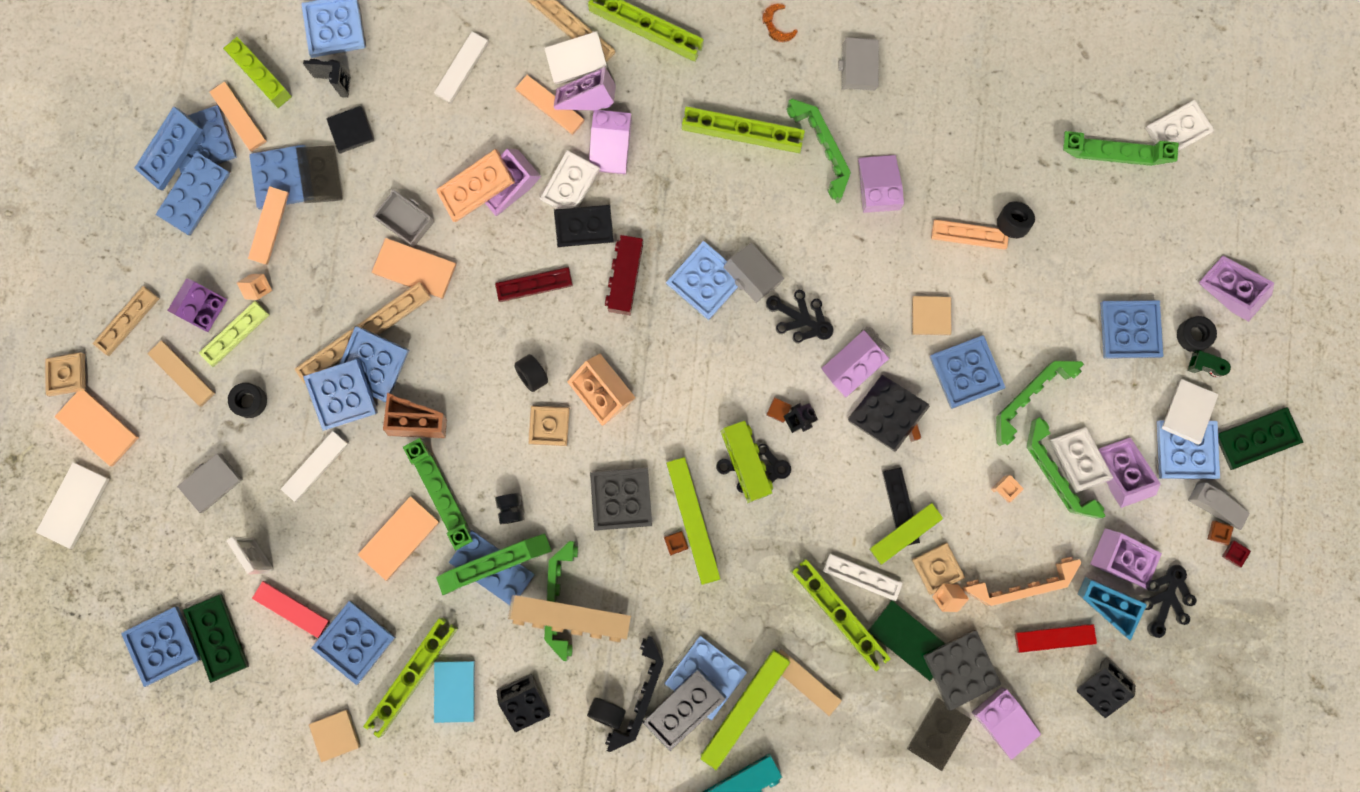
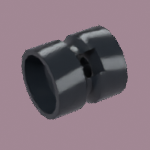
(509, 508)

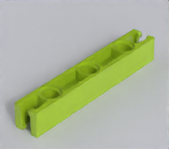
(659, 31)
(758, 132)
(693, 521)
(849, 625)
(402, 688)
(744, 709)

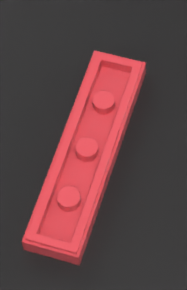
(290, 609)

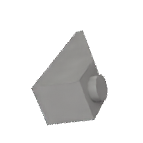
(1219, 505)

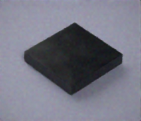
(350, 129)

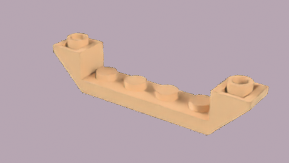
(1066, 572)

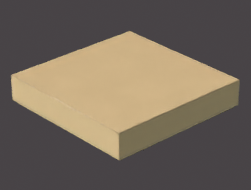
(931, 315)
(65, 374)
(549, 425)
(938, 568)
(334, 735)

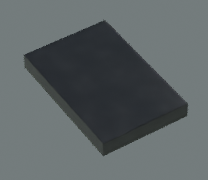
(583, 226)

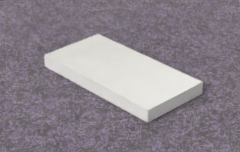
(72, 505)

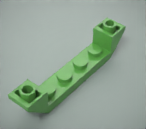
(799, 111)
(1119, 152)
(1004, 430)
(1038, 431)
(440, 493)
(567, 553)
(493, 563)

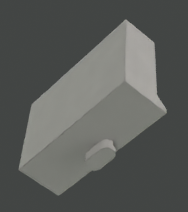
(860, 64)
(403, 218)
(753, 272)
(209, 482)

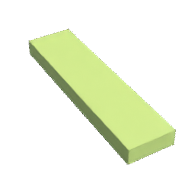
(234, 333)

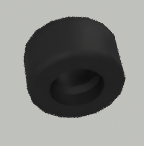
(1020, 212)
(1208, 331)
(531, 373)
(236, 395)
(606, 713)

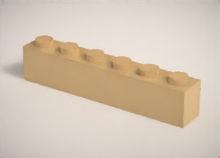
(569, 617)

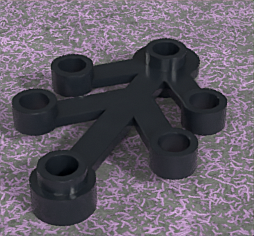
(802, 318)
(769, 468)
(1169, 599)

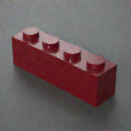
(625, 275)

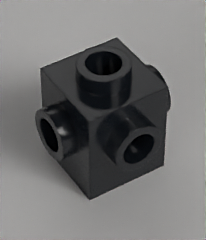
(800, 417)

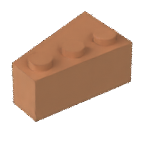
(412, 420)

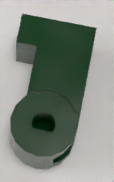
(1209, 363)

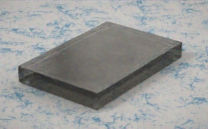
(319, 174)
(939, 734)

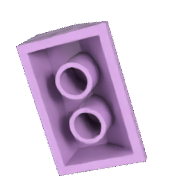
(855, 363)

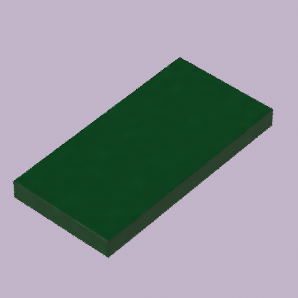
(1259, 438)
(905, 637)
(216, 638)

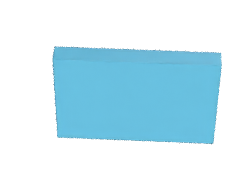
(454, 691)

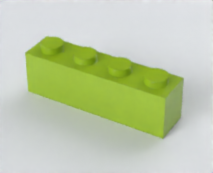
(257, 72)
(746, 461)

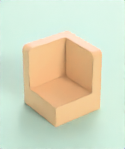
(254, 286)
(1008, 488)
(950, 597)

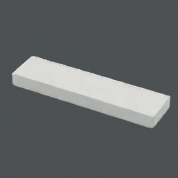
(461, 67)
(314, 466)
(862, 577)

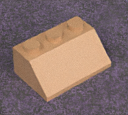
(601, 389)

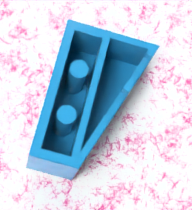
(1114, 606)

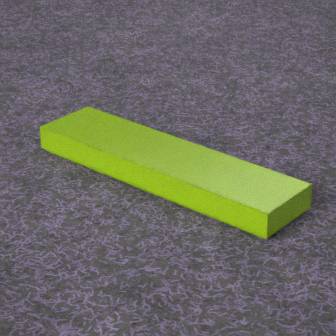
(906, 533)

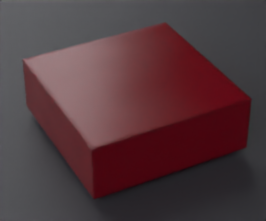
(1236, 553)

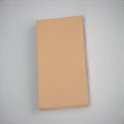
(475, 185)
(410, 266)
(96, 427)
(398, 538)

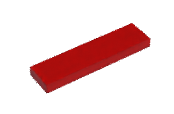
(1055, 638)

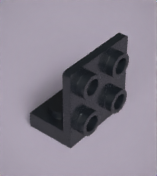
(330, 70)
(1107, 689)
(522, 703)

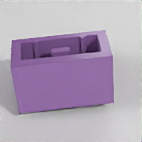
(197, 305)

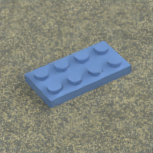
(168, 148)
(193, 193)
(502, 584)

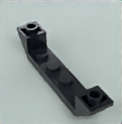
(620, 738)

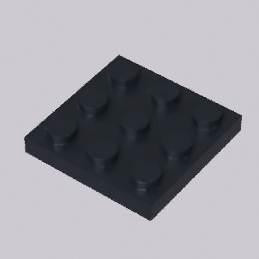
(888, 413)

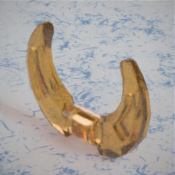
(773, 33)

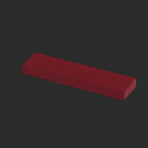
(533, 284)

